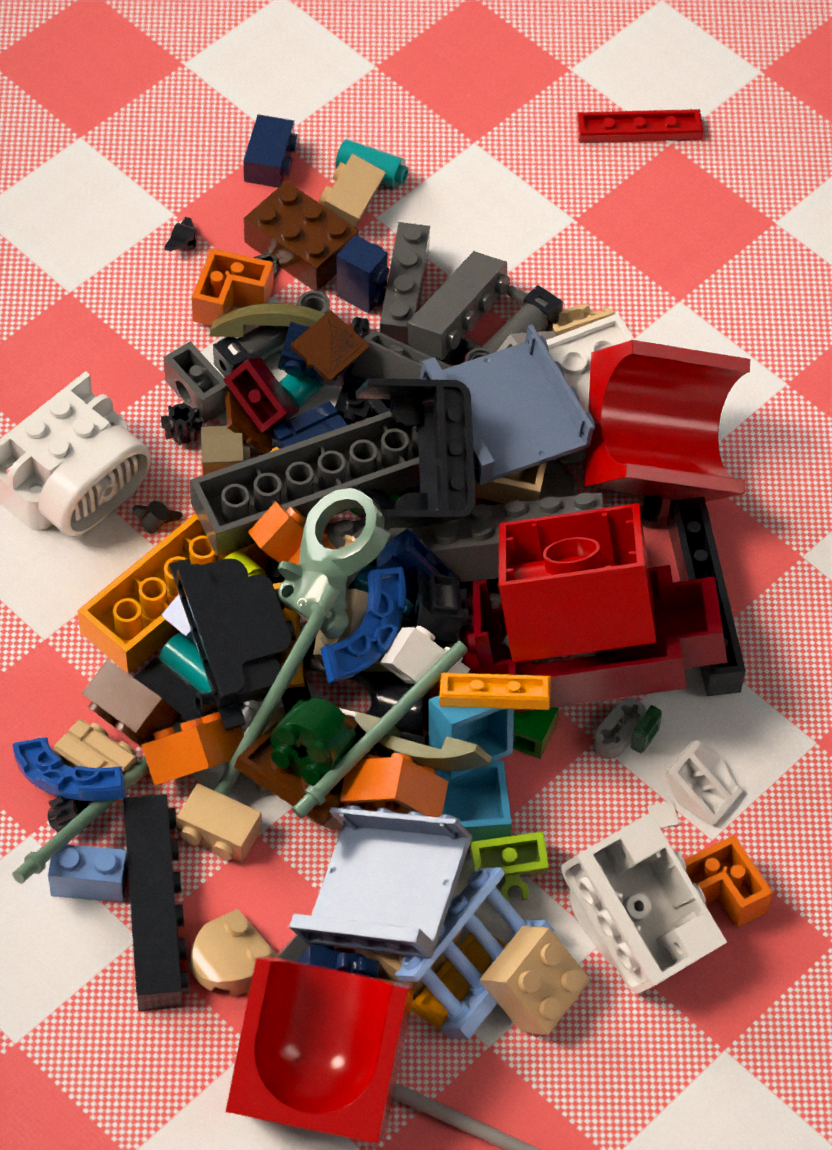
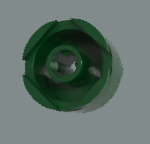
(311, 739)

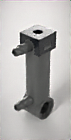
(538, 308)
(262, 340)

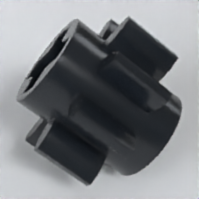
(181, 423)
(64, 811)

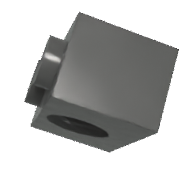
(196, 381)

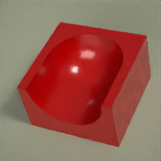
(575, 583)
(320, 1049)

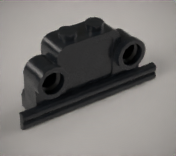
(235, 630)

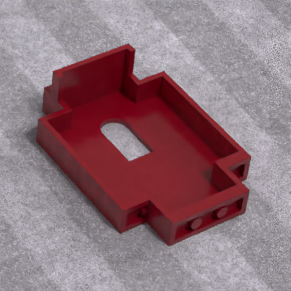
(686, 637)

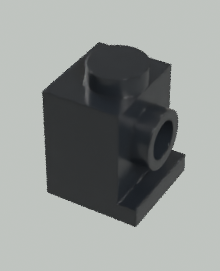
(350, 407)

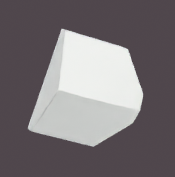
(703, 782)

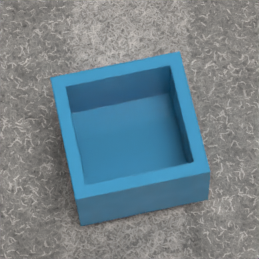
(481, 726)
(480, 801)

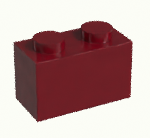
(260, 394)

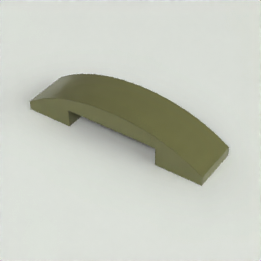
(269, 314)
(453, 756)

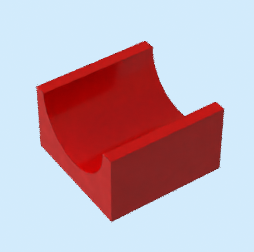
(660, 420)

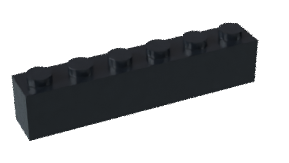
(697, 559)
(153, 903)

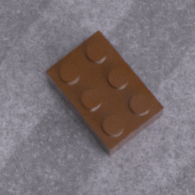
(298, 234)

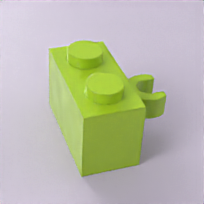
(515, 856)

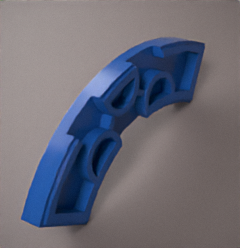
(374, 632)
(51, 775)

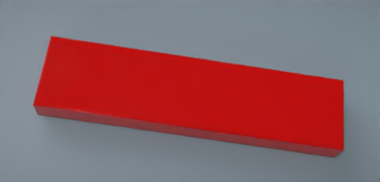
(639, 126)

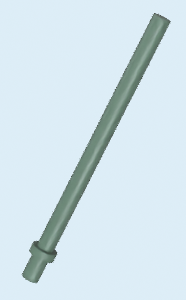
(320, 612)
(316, 794)
(36, 861)

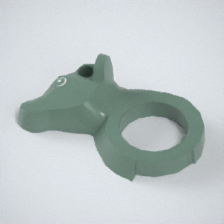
(326, 566)

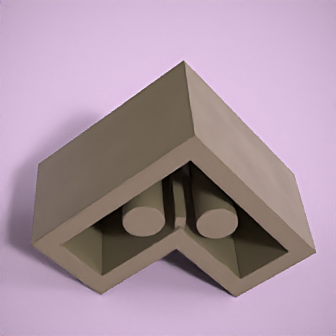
(222, 448)

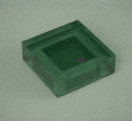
(646, 729)

